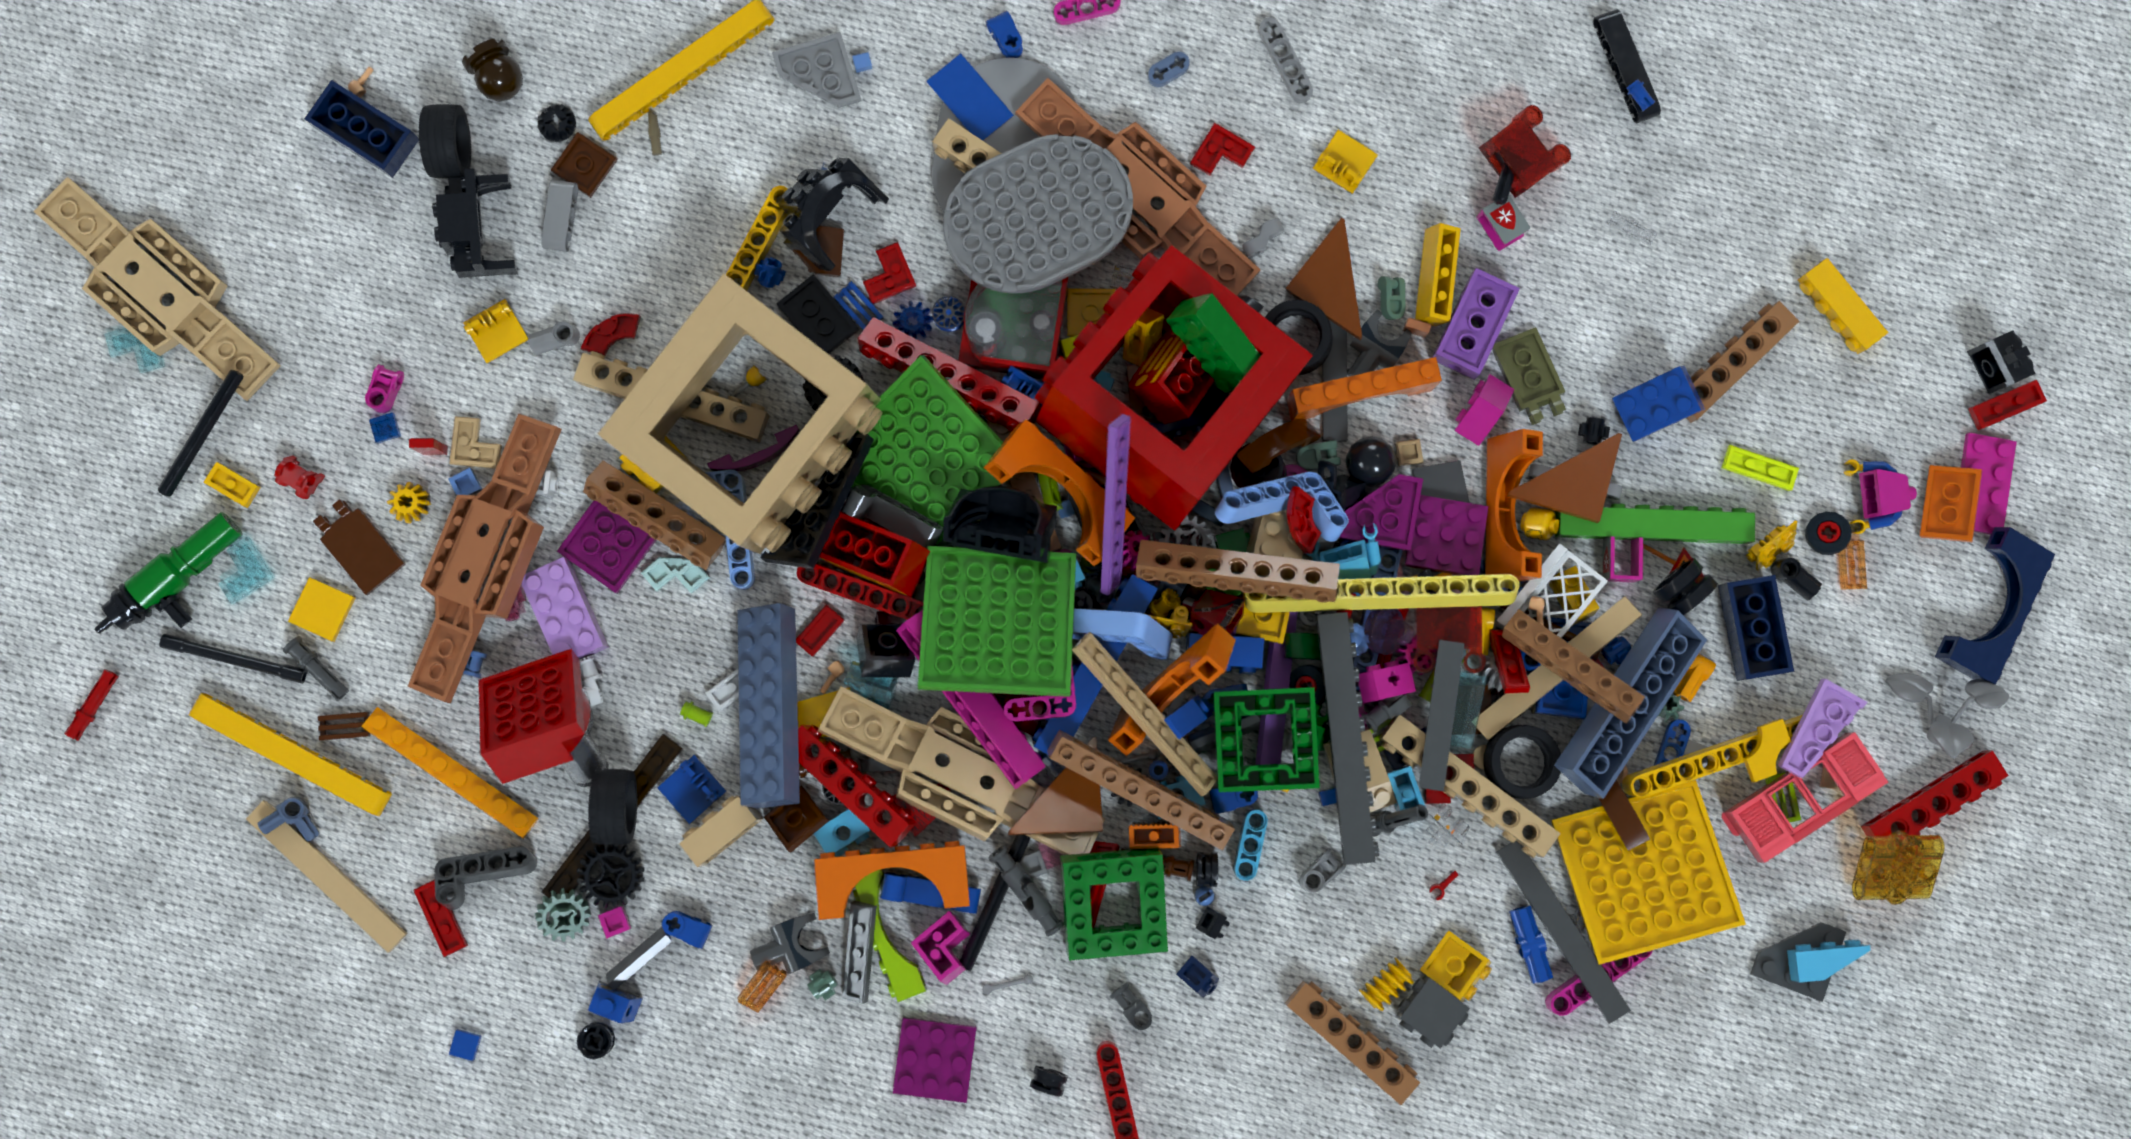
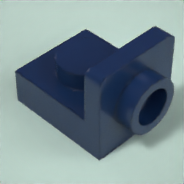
(1198, 977)

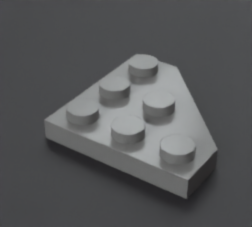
(820, 69)

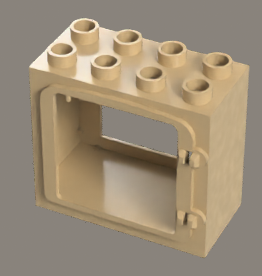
(684, 369)

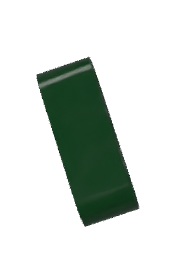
(1302, 646)

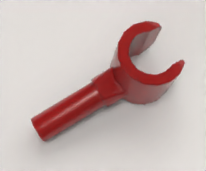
(1443, 885)

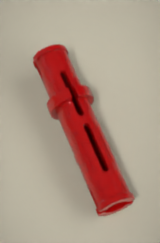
(90, 706)

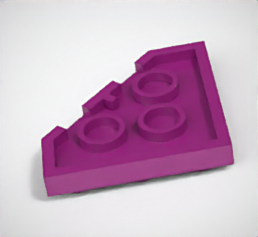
(1391, 509)

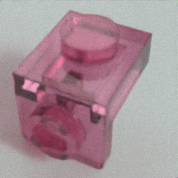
(518, 606)

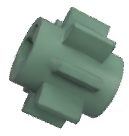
(1674, 704)
(822, 984)

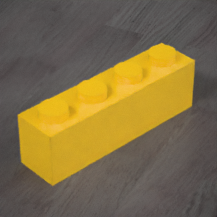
(1437, 274)
(1842, 306)

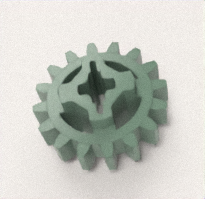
(563, 914)

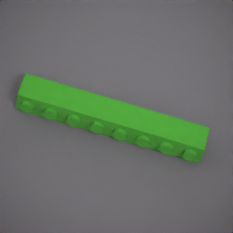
(1663, 524)

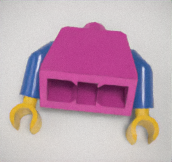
(1883, 494)

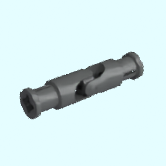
(1028, 894)

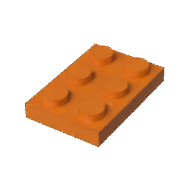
(1951, 503)

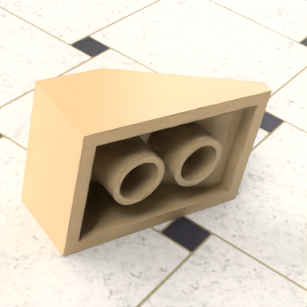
(1380, 783)

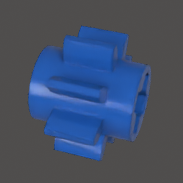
(769, 272)
(1616, 650)

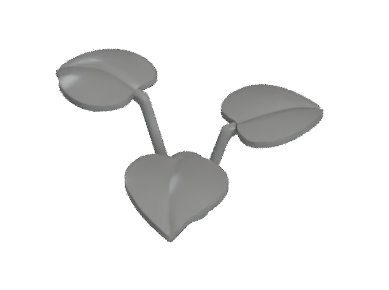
(1943, 731)

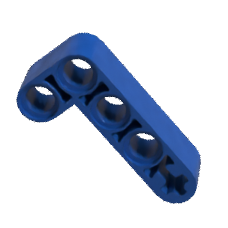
(921, 891)

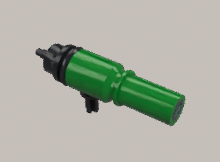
(167, 575)

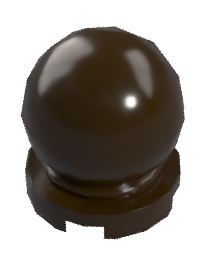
(494, 71)

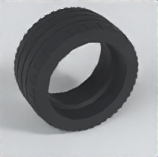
(444, 140)
(1311, 311)
(1549, 748)
(612, 806)

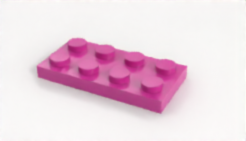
(1996, 460)

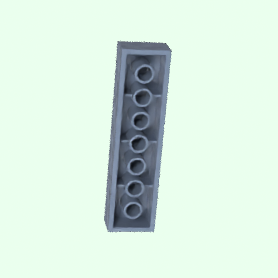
(1654, 670)
(768, 706)

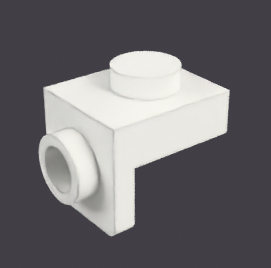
(548, 484)

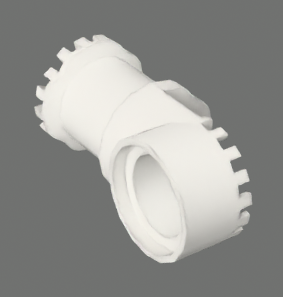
(589, 676)

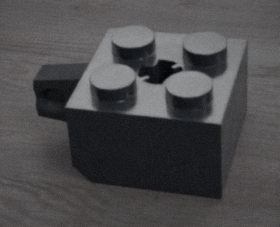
(2002, 361)
(883, 650)

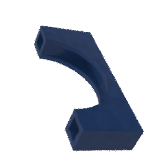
(2024, 569)

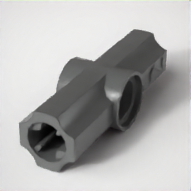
(1206, 739)

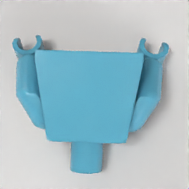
(1356, 559)

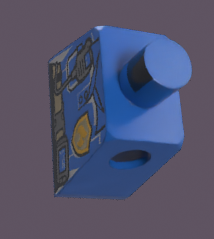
(614, 1003)

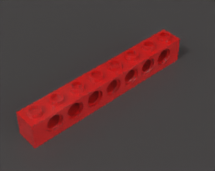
(962, 376)

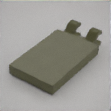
(1531, 374)

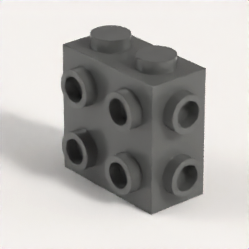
(1432, 1012)

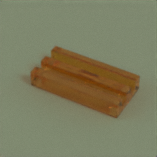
(1851, 563)
(772, 970)

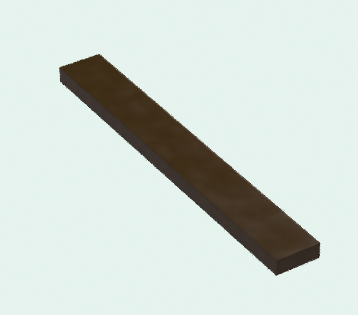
(647, 776)

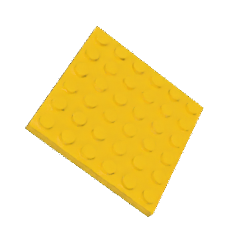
(1657, 891)

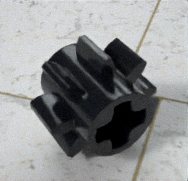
(1593, 431)

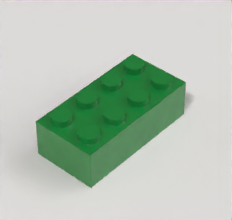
(1214, 340)

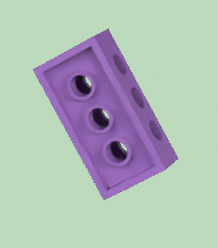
(1490, 320)

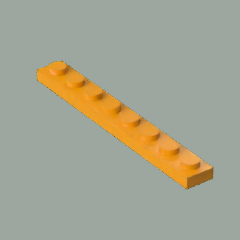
(450, 772)

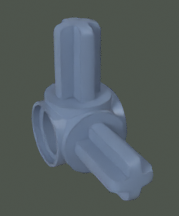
(281, 816)

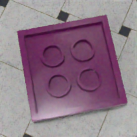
(1448, 536)
(606, 546)
(934, 1060)

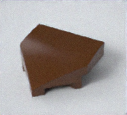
(832, 244)

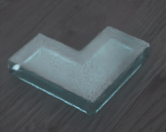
(124, 342)
(252, 571)

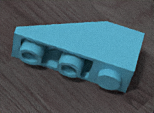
(1821, 962)

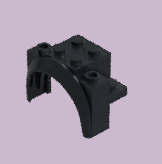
(814, 199)
(461, 225)
(1009, 523)

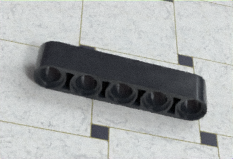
(1625, 61)

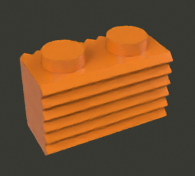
(1154, 835)

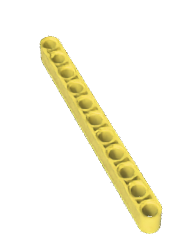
(1395, 599)

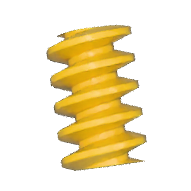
(1387, 985)

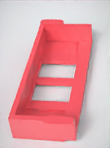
(1766, 827)

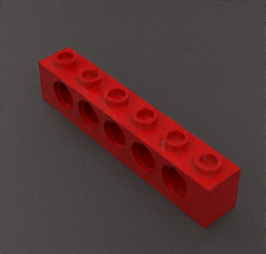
(1990, 776)
(853, 799)

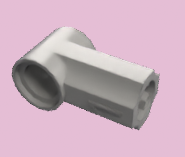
(552, 339)

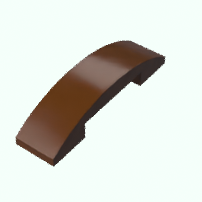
(1276, 442)
(1624, 817)

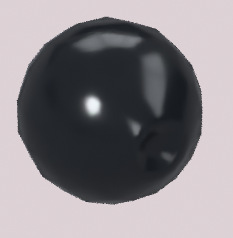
(1371, 461)

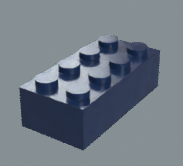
(362, 128)
(1756, 628)

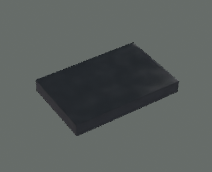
(817, 315)

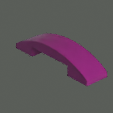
(759, 458)

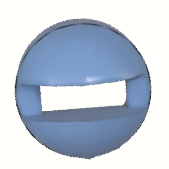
(1201, 891)

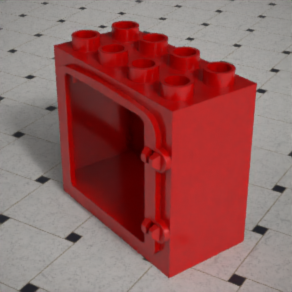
(1158, 470)

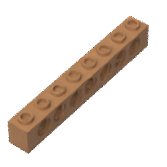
(1248, 564)
(1140, 790)

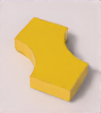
(1762, 760)

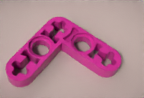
(1068, 5)
(1058, 699)

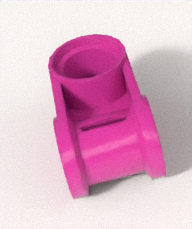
(383, 387)

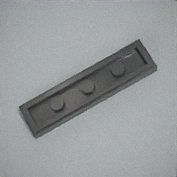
(859, 952)

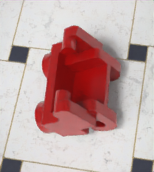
(291, 474)

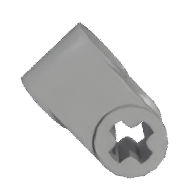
(1322, 870)

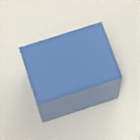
(862, 62)
(1067, 509)

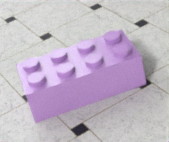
(563, 609)

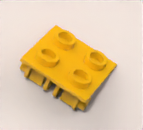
(1345, 161)
(495, 331)
(1778, 541)
(1177, 623)

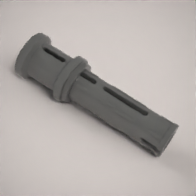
(308, 660)
(1388, 821)

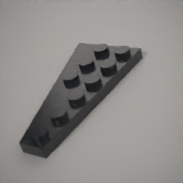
(813, 528)

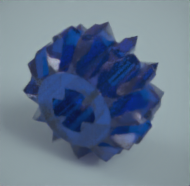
(922, 320)

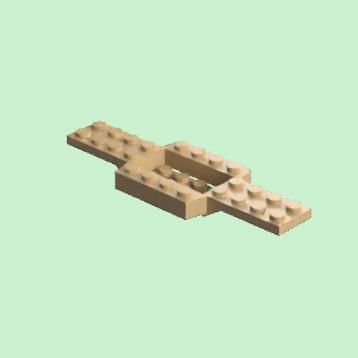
(190, 318)
(914, 746)

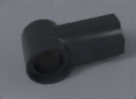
(1797, 578)

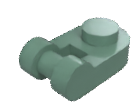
(1391, 305)
(1310, 455)

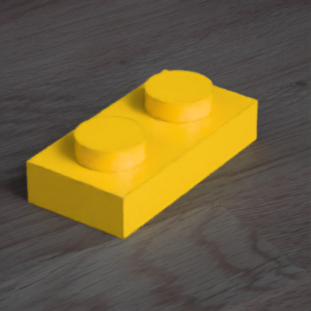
(232, 484)

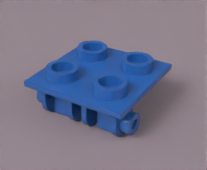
(1022, 382)
(691, 789)

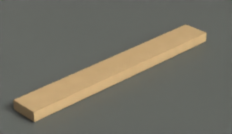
(1543, 680)
(1144, 713)
(330, 880)

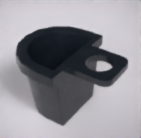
(1344, 488)

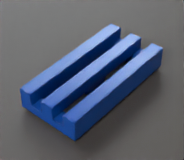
(845, 292)

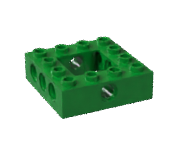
(1237, 777)
(1111, 867)

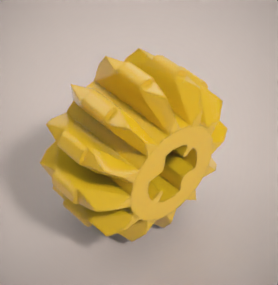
(408, 513)

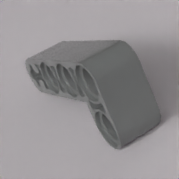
(871, 503)
(485, 871)

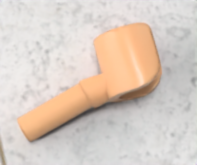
(356, 86)
(1537, 604)
(836, 669)

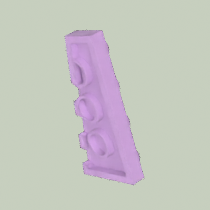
(1822, 721)

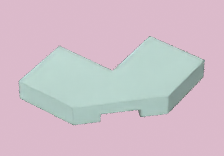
(666, 568)

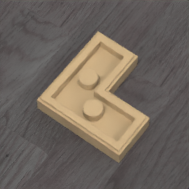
(467, 449)

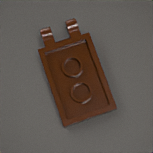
(359, 547)

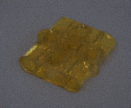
(1898, 867)

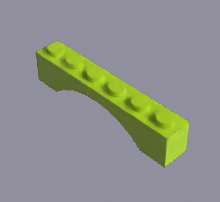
(903, 974)

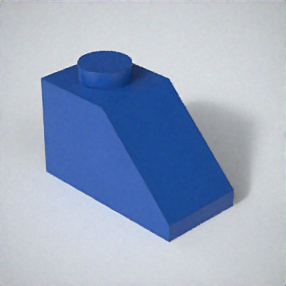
(1189, 716)

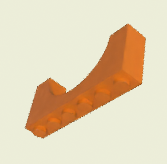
(1401, 379)
(1031, 451)
(1506, 462)
(1203, 661)
(840, 874)

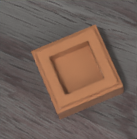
(1417, 327)

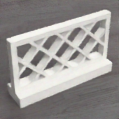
(1536, 586)

